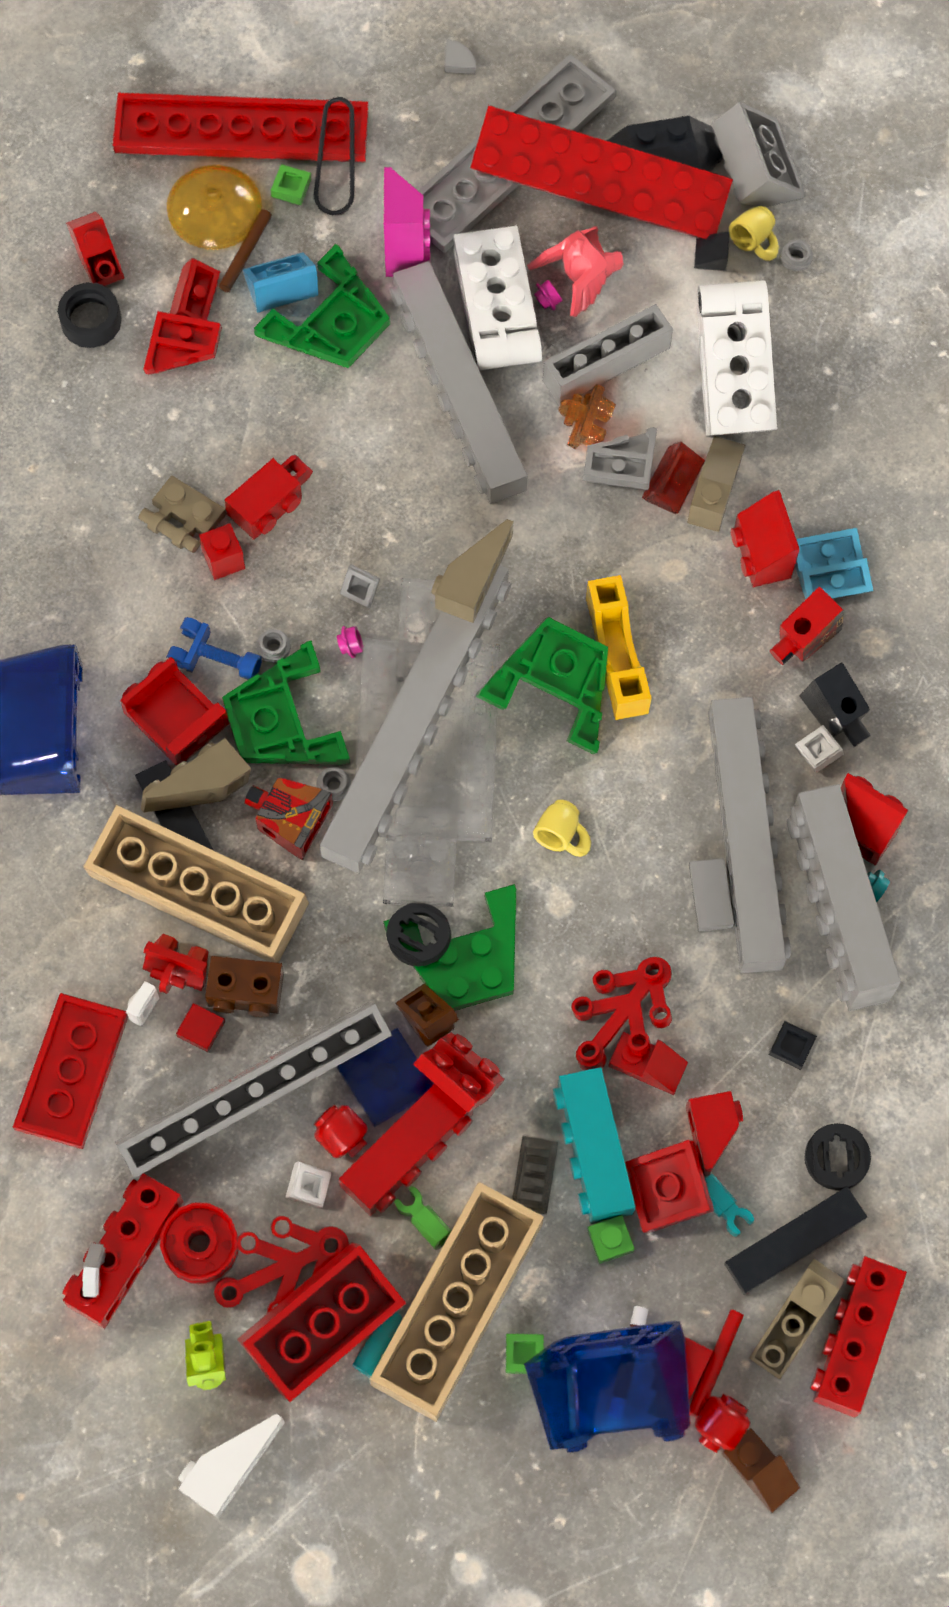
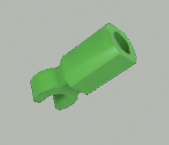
(425, 1220)

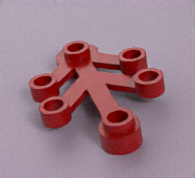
(624, 1008)
(288, 1262)

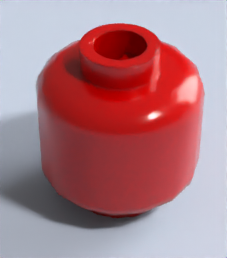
(340, 1131)
(722, 1423)

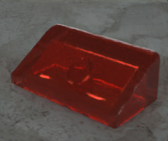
(674, 478)

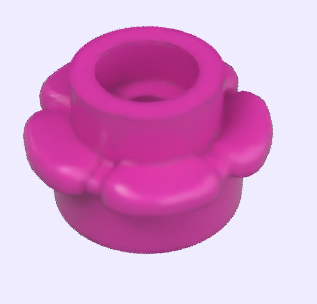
(547, 295)
(350, 641)

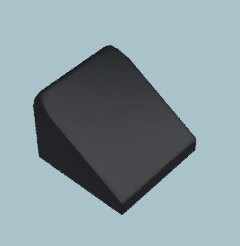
(712, 252)

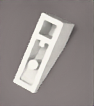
(223, 1470)

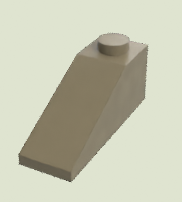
(715, 483)
(471, 574)

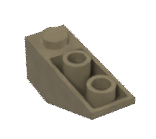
(204, 780)
(797, 1318)

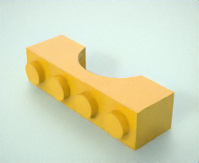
(611, 627)

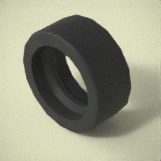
(83, 294)

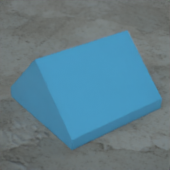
(282, 281)

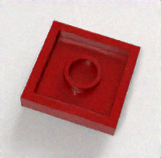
(668, 1186)

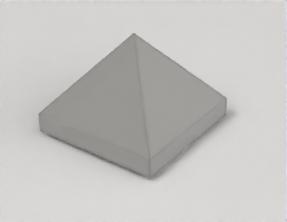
(359, 586)

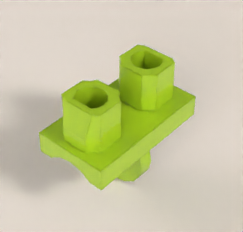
(204, 1357)

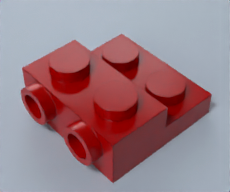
(460, 1071)

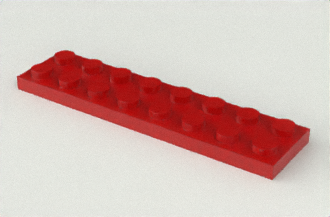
(237, 127)
(600, 173)

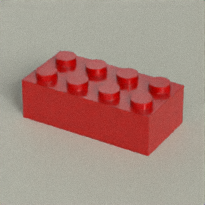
(321, 1321)

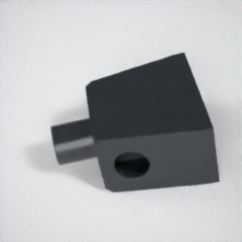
(838, 704)

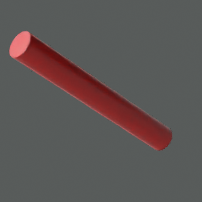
(716, 1362)

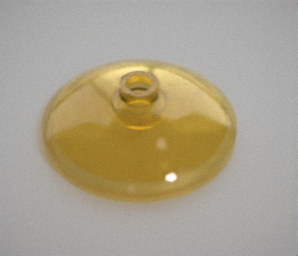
(217, 219)

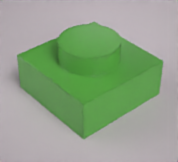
(291, 184)
(610, 1239)
(521, 1349)

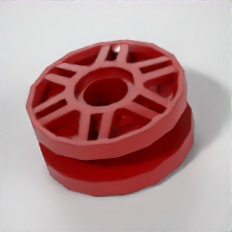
(193, 1221)

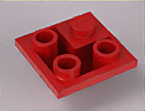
(873, 816)

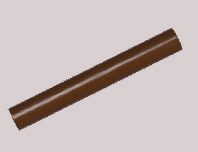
(245, 250)

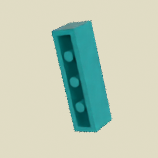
(595, 1145)

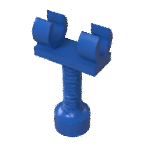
(247, 665)

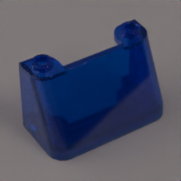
(40, 721)
(612, 1384)

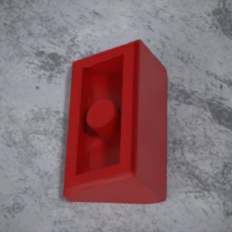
(195, 290)

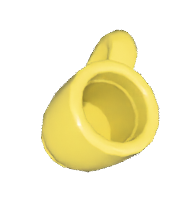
(752, 229)
(558, 827)

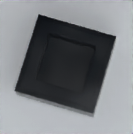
(792, 1045)

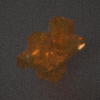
(593, 406)

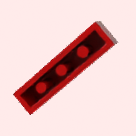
(403, 1149)

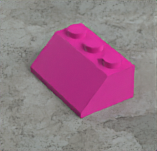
(404, 224)

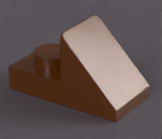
(427, 1014)
(762, 1471)

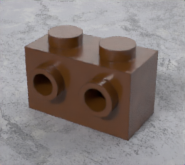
(244, 986)

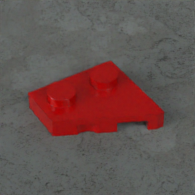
(180, 342)

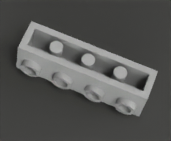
(607, 354)

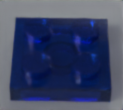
(385, 1078)

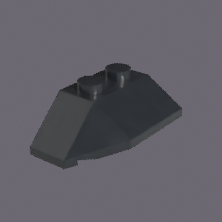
(674, 139)

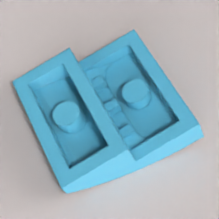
(834, 564)

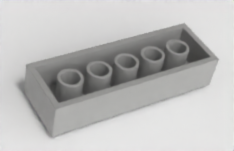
(843, 898)

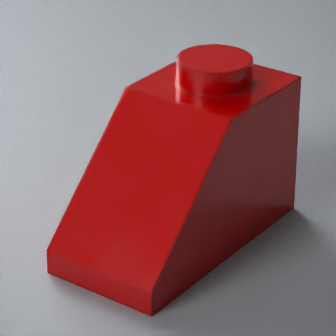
(713, 1125)

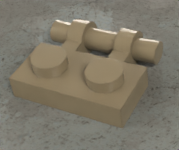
(188, 507)

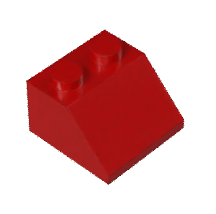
(766, 541)

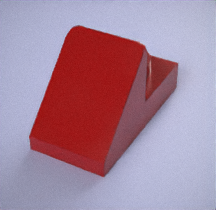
(658, 1067)

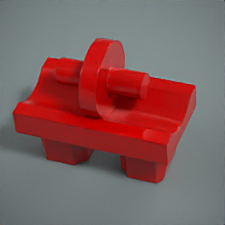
(174, 967)

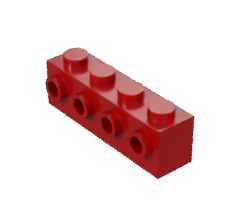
(128, 1244)
(859, 1336)

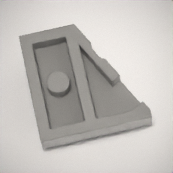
(622, 461)

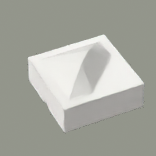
(819, 749)
(142, 1003)
(308, 1185)

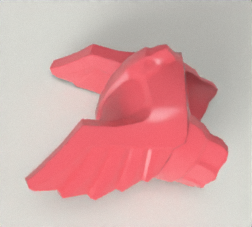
(584, 264)

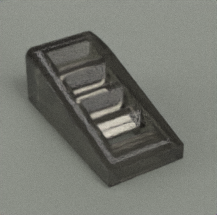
(539, 1143)

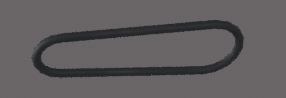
(320, 155)

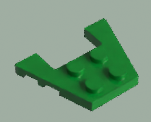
(340, 326)
(561, 665)
(267, 720)
(476, 964)

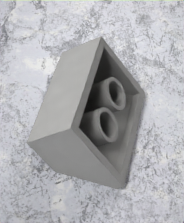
(757, 157)

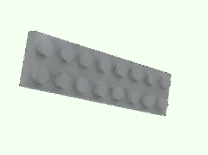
(463, 196)

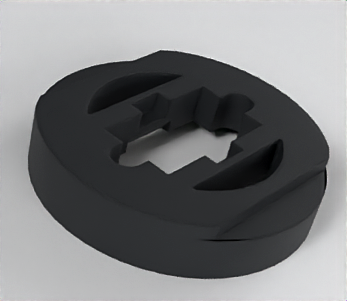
(427, 954)
(826, 1177)

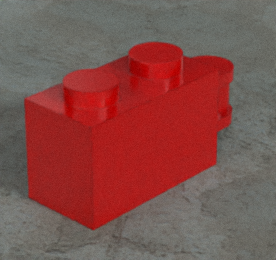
(267, 495)

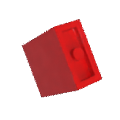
(173, 712)

